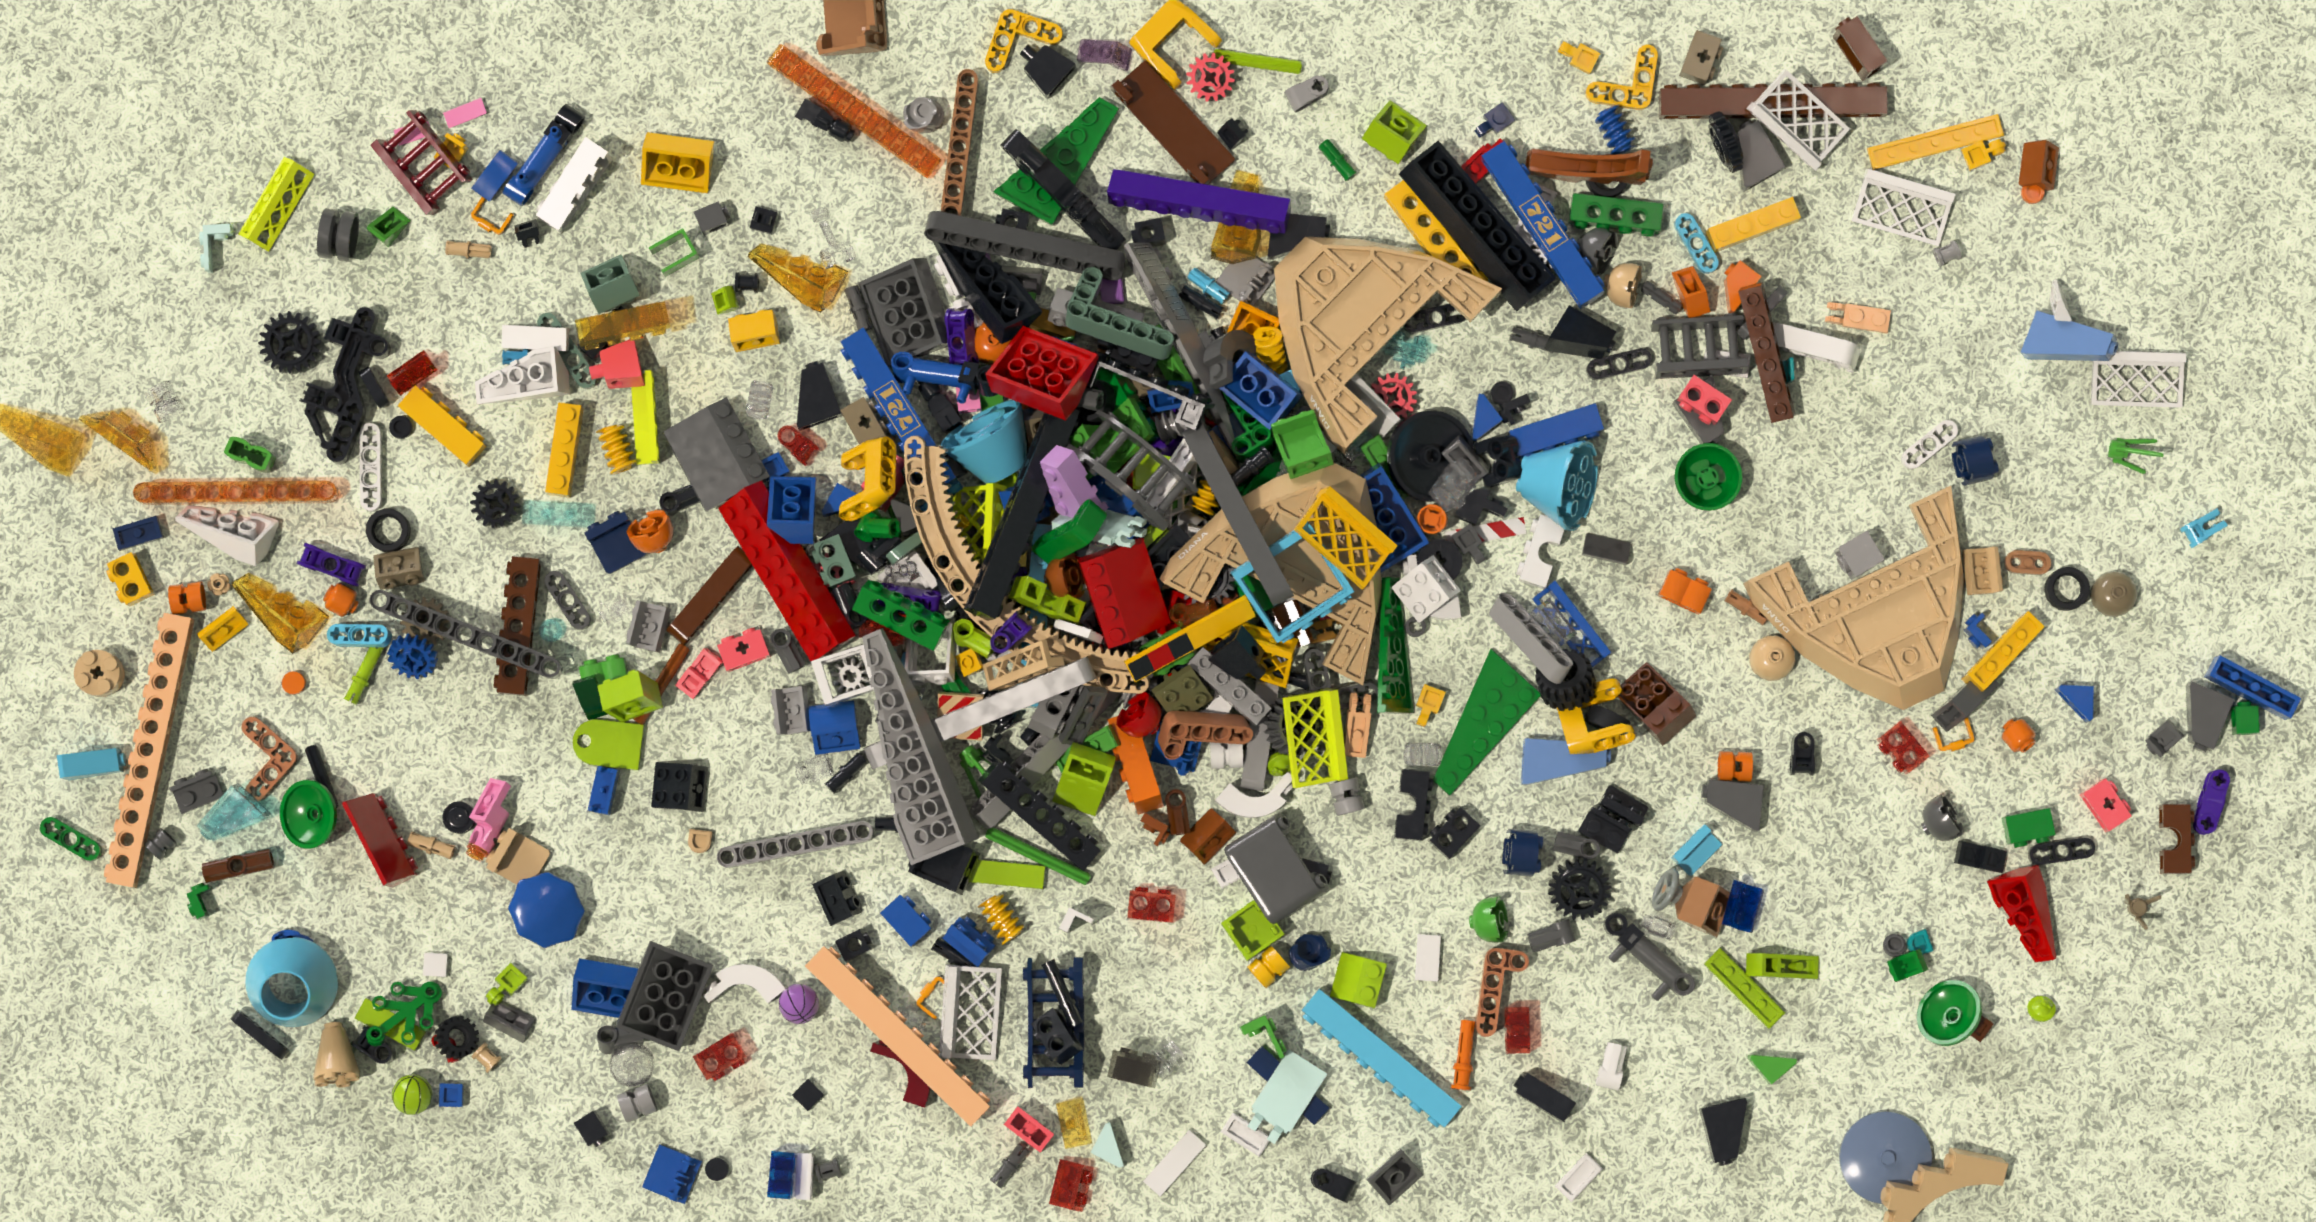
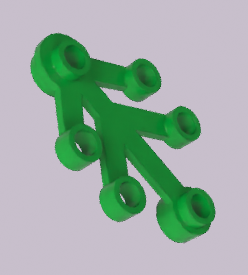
(405, 1010)

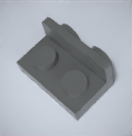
(197, 791)

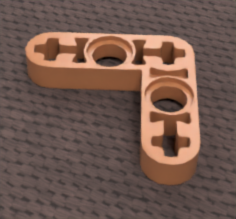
(275, 761)

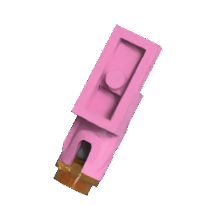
(489, 819)

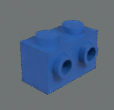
(906, 920)

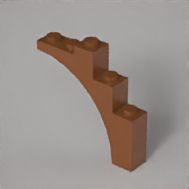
(1625, 168)

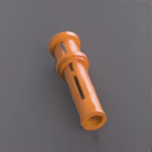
(1463, 1065)

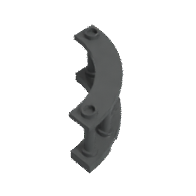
(1118, 481)

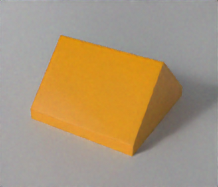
(1251, 318)

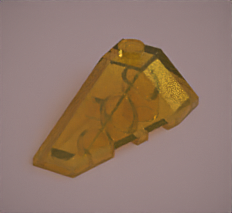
(1235, 242)
(801, 278)
(44, 440)
(285, 618)

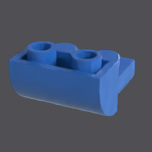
(834, 727)
(970, 941)

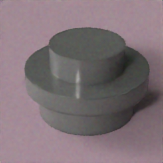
(1894, 945)

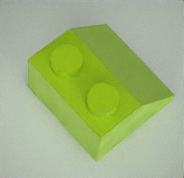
(1393, 132)
(1358, 980)

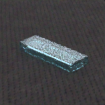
(556, 514)

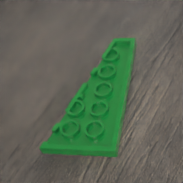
(1069, 153)
(1394, 671)
(1490, 712)

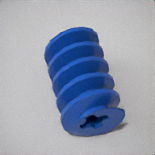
(1615, 130)

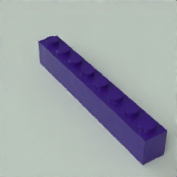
(1199, 201)

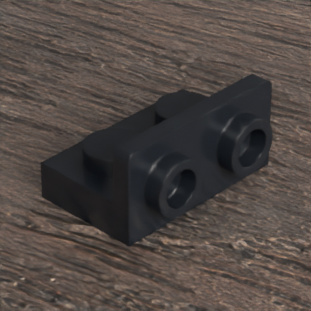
(1623, 806)
(1605, 829)
(837, 897)

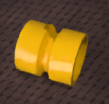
(1268, 967)

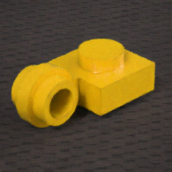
(1978, 155)

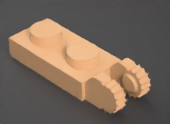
(1860, 317)
(1357, 727)

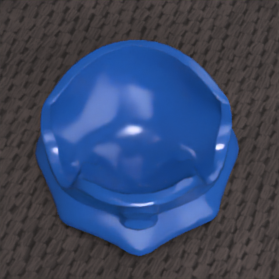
(546, 909)

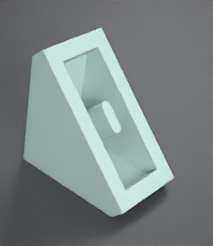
(1107, 1147)

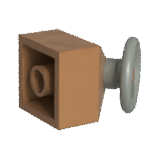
(1696, 903)

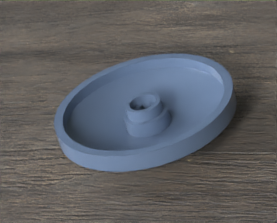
(1882, 1150)

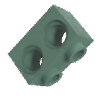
(839, 559)

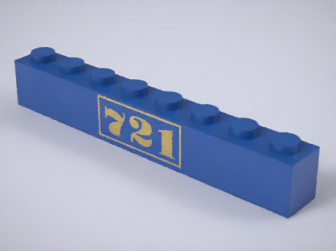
(1542, 225)
(887, 393)

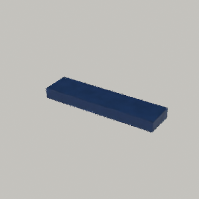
(1265, 1065)

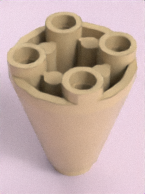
(335, 1058)

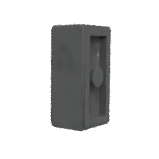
(1029, 277)
(1460, 448)
(1606, 549)
(509, 1020)

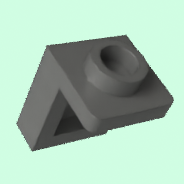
(2163, 738)

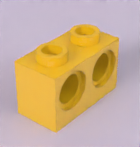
(134, 577)

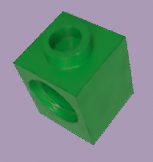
(2245, 719)

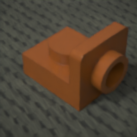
(1152, 824)

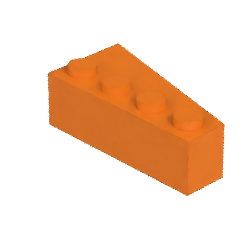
(1136, 771)

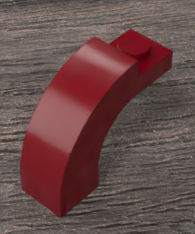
(917, 1090)

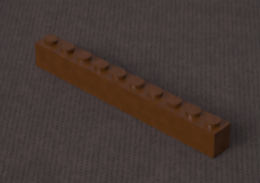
(1732, 102)

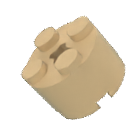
(99, 661)

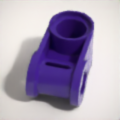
(1011, 632)

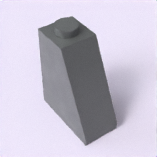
(1759, 155)
(1703, 432)
(1961, 704)
(2205, 715)
(1736, 801)

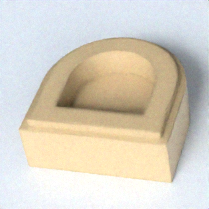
(699, 840)

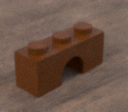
(2178, 819)

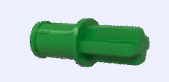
(1337, 160)

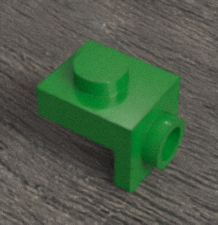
(197, 906)
(1907, 965)

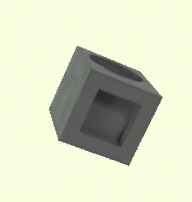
(712, 218)

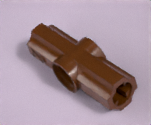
(223, 868)

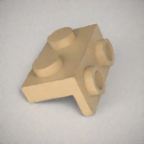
(1982, 571)

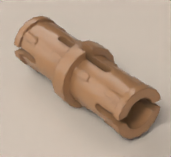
(1745, 606)

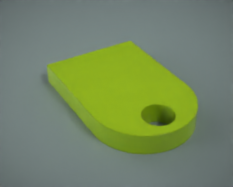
(611, 744)

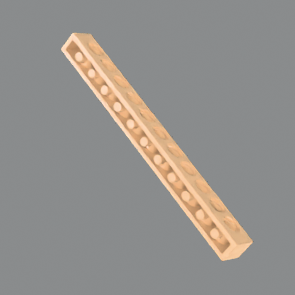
(159, 740)

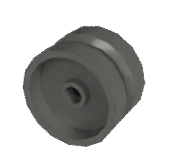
(337, 235)

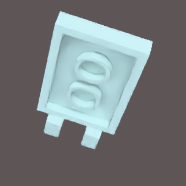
(1114, 528)
(1286, 1094)

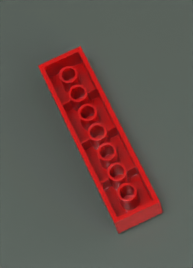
(787, 575)

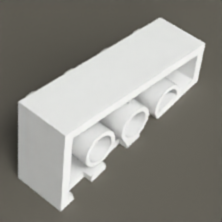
(573, 185)

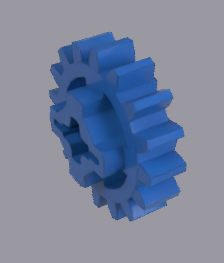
(412, 656)

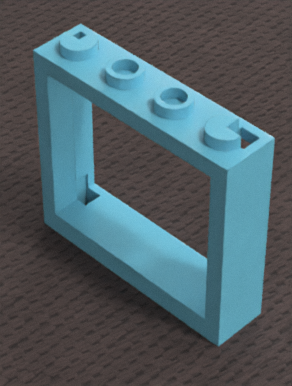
(1305, 620)

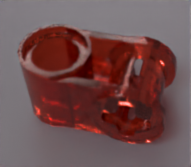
(798, 445)

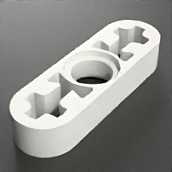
(1938, 429)

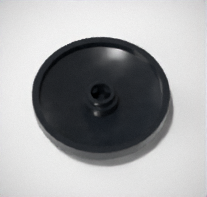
(1417, 449)

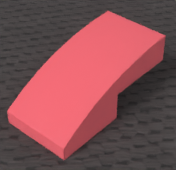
(699, 673)

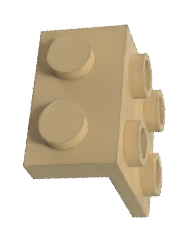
(517, 857)

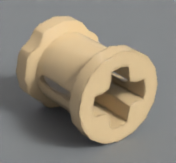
(486, 1057)

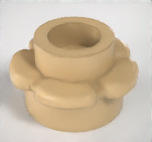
(223, 588)

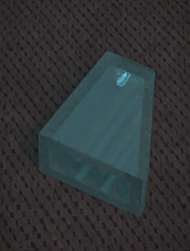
(232, 813)

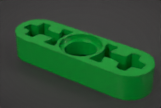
(82, 852)

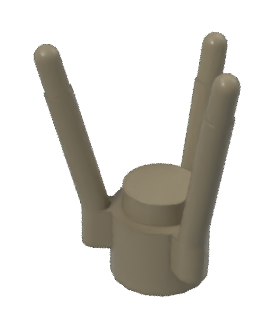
(2138, 907)

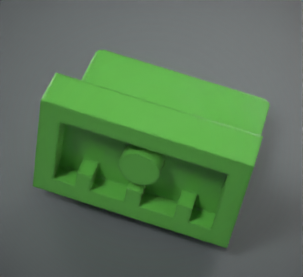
(1254, 1027)

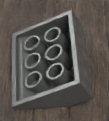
(905, 310)
(715, 454)
(664, 996)

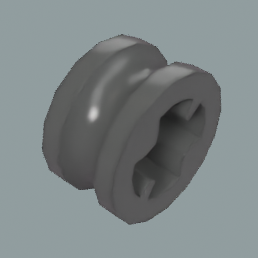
(1416, 633)

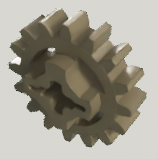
(424, 633)

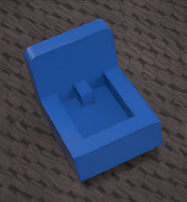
(1976, 635)

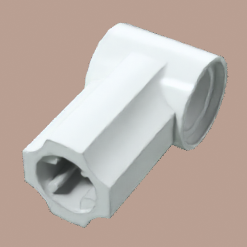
(1611, 1070)

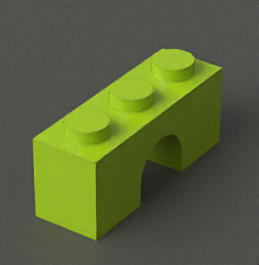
(1036, 596)

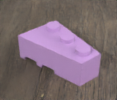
(1067, 481)

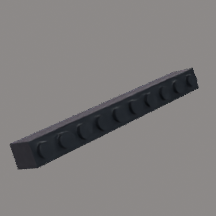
(1018, 520)

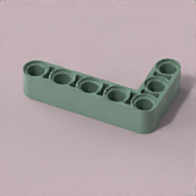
(1111, 326)

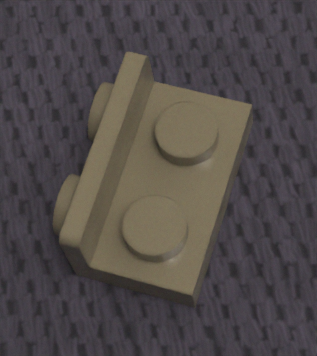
(398, 568)

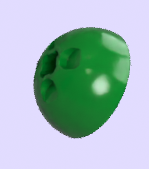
(1711, 464)

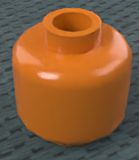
(340, 599)
(2018, 735)

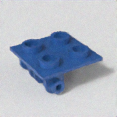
(1184, 763)
(671, 1174)

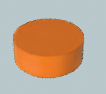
(2032, 194)
(293, 683)

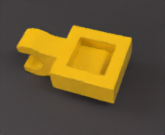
(1582, 57)
(1430, 701)

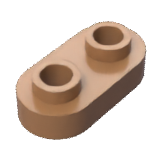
(2027, 562)

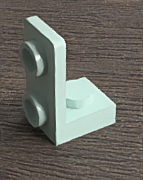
(220, 233)

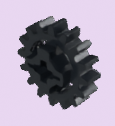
(491, 513)

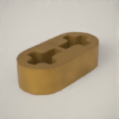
(1325, 636)

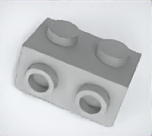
(648, 626)
(790, 710)

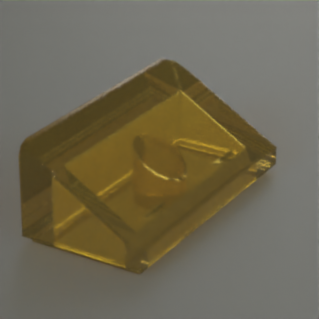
(1074, 1123)

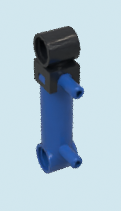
(555, 138)
(966, 377)

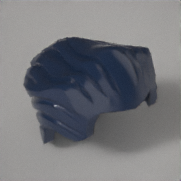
(1309, 952)

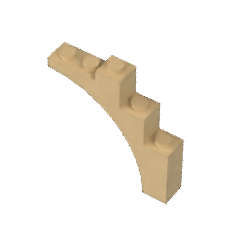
(1929, 1183)

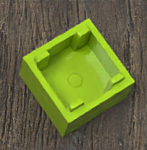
(630, 696)
(1251, 930)

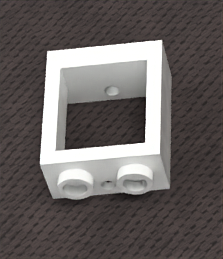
(932, 676)
(823, 682)

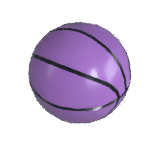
(798, 1003)

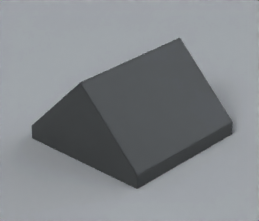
(905, 517)
(1394, 1176)

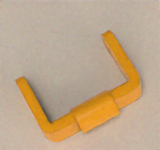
(483, 223)
(1957, 745)
(926, 991)

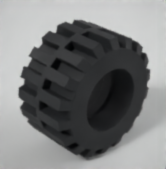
(1572, 692)

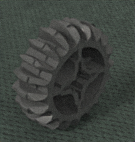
(1277, 726)

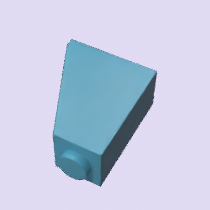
(90, 763)

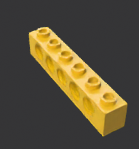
(1396, 197)

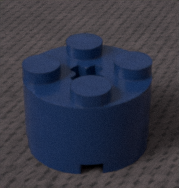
(1974, 460)
(1522, 852)

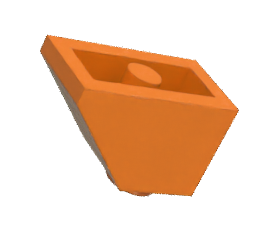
(1737, 277)
(1691, 292)

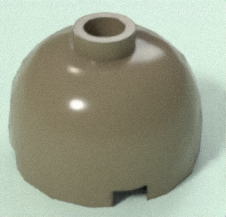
(2113, 594)

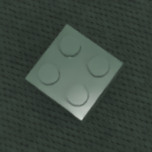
(610, 284)

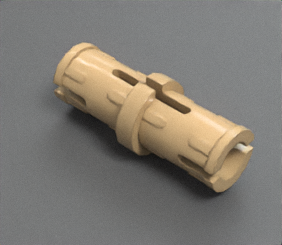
(431, 845)

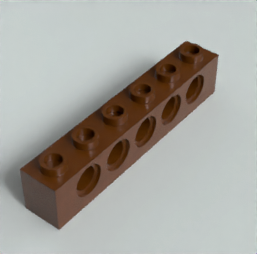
(1766, 352)
(531, 568)

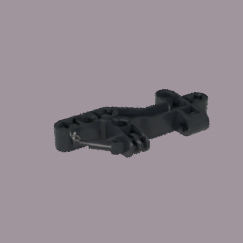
(1062, 191)
(354, 345)

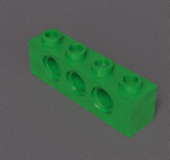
(1604, 205)
(888, 616)

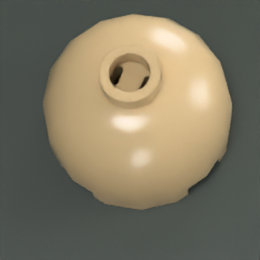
(1623, 284)
(1762, 658)

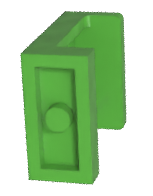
(1301, 444)

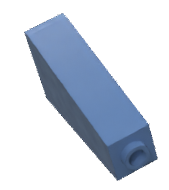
(2066, 341)
(1551, 760)

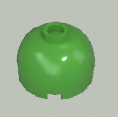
(1489, 920)

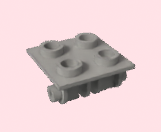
(1247, 280)

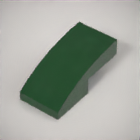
(588, 696)

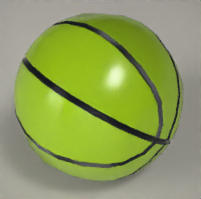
(412, 1094)

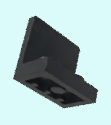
(679, 786)

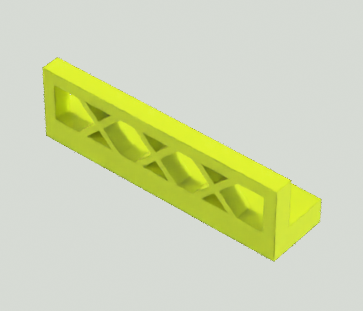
(271, 198)
(645, 421)

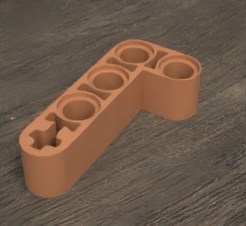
(1201, 728)
(1495, 993)

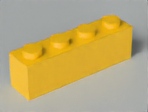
(1753, 225)
(441, 425)
(564, 450)

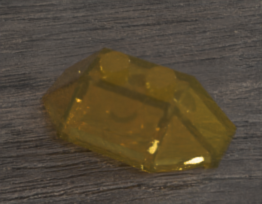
(125, 436)

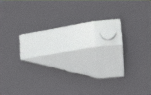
(531, 377)
(238, 536)

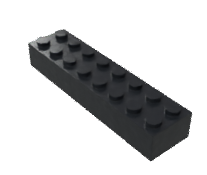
(1477, 225)

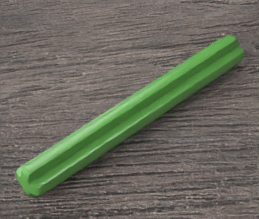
(1038, 855)

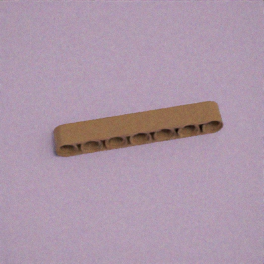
(960, 136)

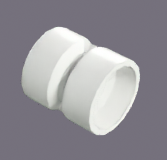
(1226, 754)

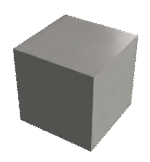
(1858, 555)

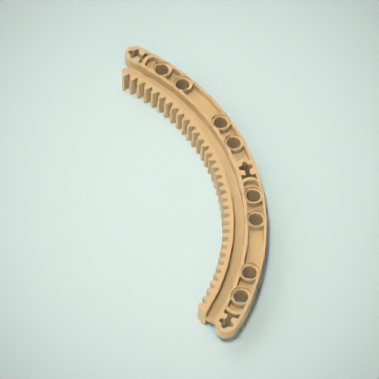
(942, 537)

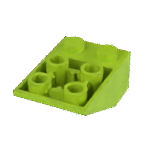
(1084, 779)

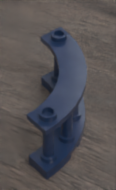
(1074, 1070)

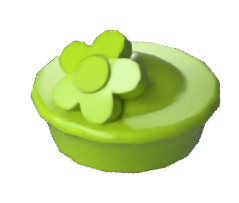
(1278, 764)
(2041, 1008)

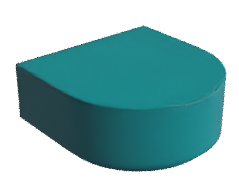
(1921, 941)

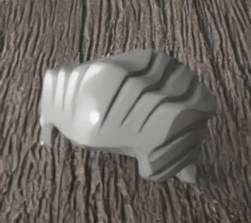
(923, 115)

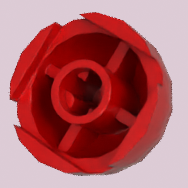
(1140, 717)

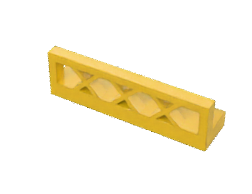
(2004, 651)

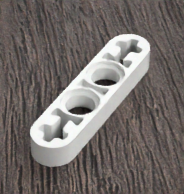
(368, 467)

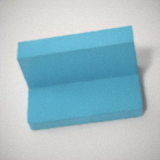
(1697, 850)

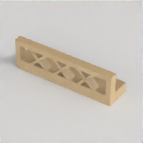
(1019, 672)

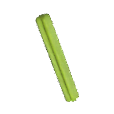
(1259, 61)

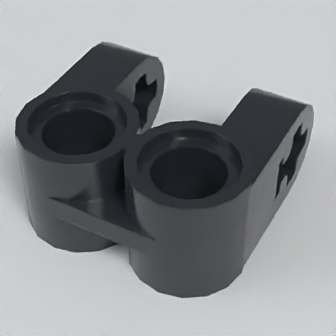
(1507, 466)

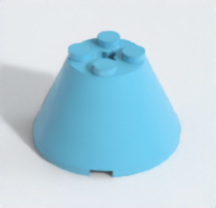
(1561, 482)

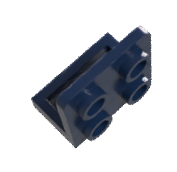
(612, 542)

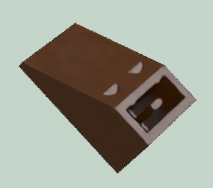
(1655, 703)

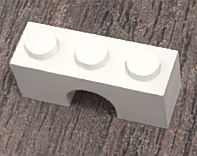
(1533, 570)

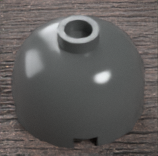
(1597, 248)
(1941, 820)

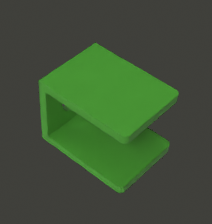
(670, 240)

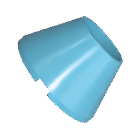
(992, 443)
(305, 961)

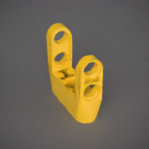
(1163, 24)
(879, 461)
(1575, 730)

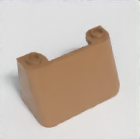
(853, 27)

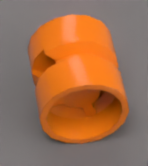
(1432, 519)
(195, 597)
(1726, 766)

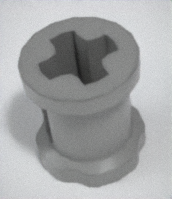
(1947, 253)

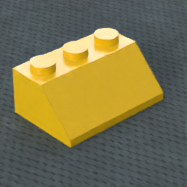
(677, 162)

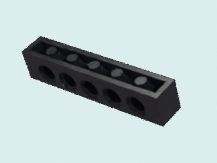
(993, 780)

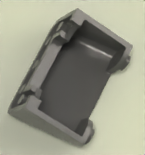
(1274, 869)

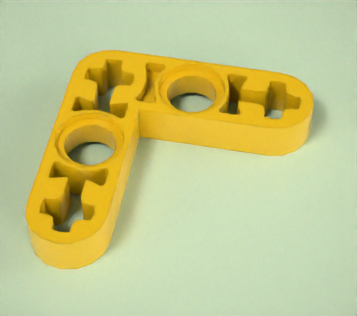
(1018, 28)
(1637, 87)

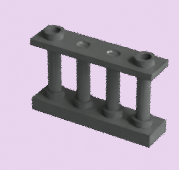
(1689, 366)

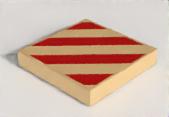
(952, 701)

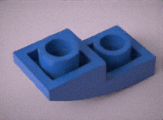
(495, 175)

